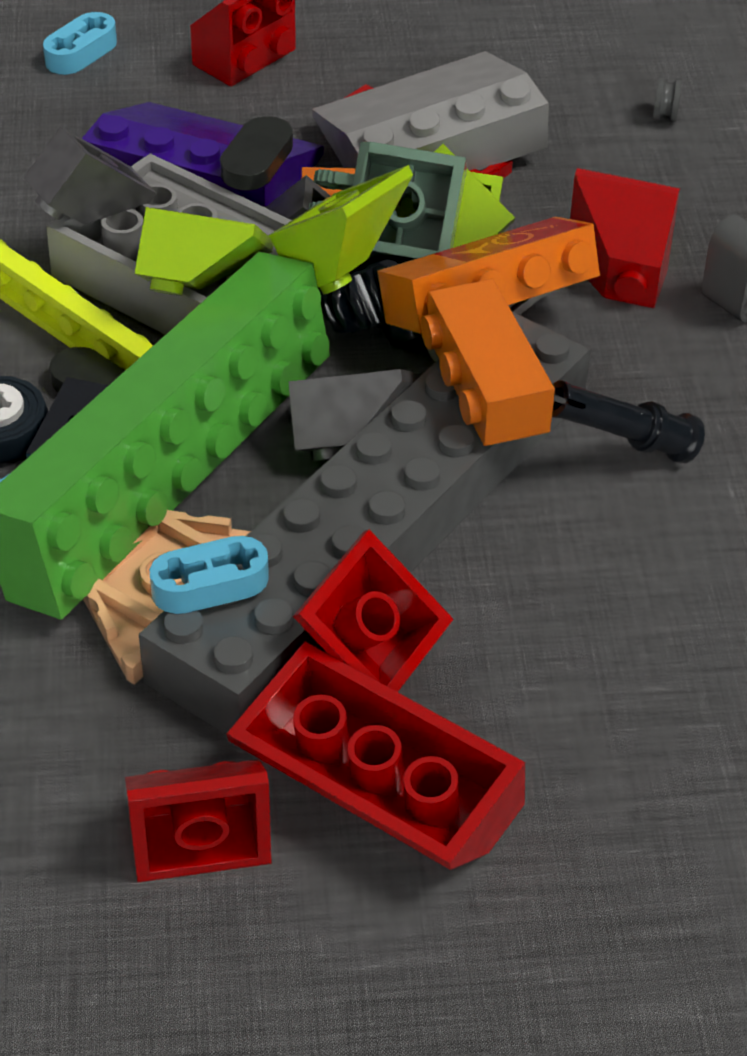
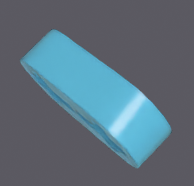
(80, 43)
(209, 574)

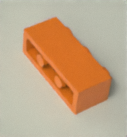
(488, 362)

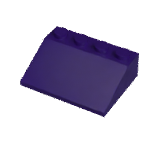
(190, 143)

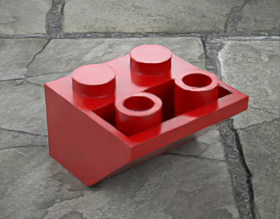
(242, 37)

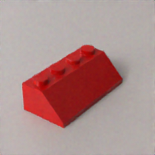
(384, 758)

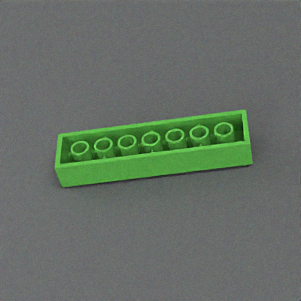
(157, 433)

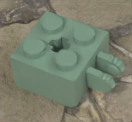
(434, 191)

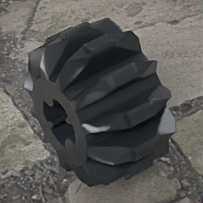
(358, 302)

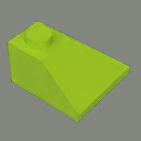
(342, 228)
(194, 249)

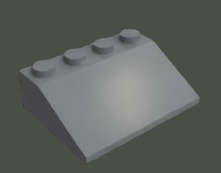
(469, 105)
(104, 253)

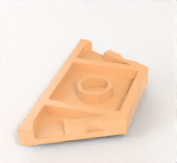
(124, 600)

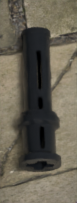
(645, 426)

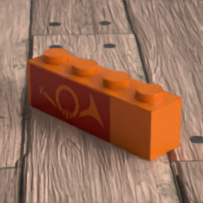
(520, 261)

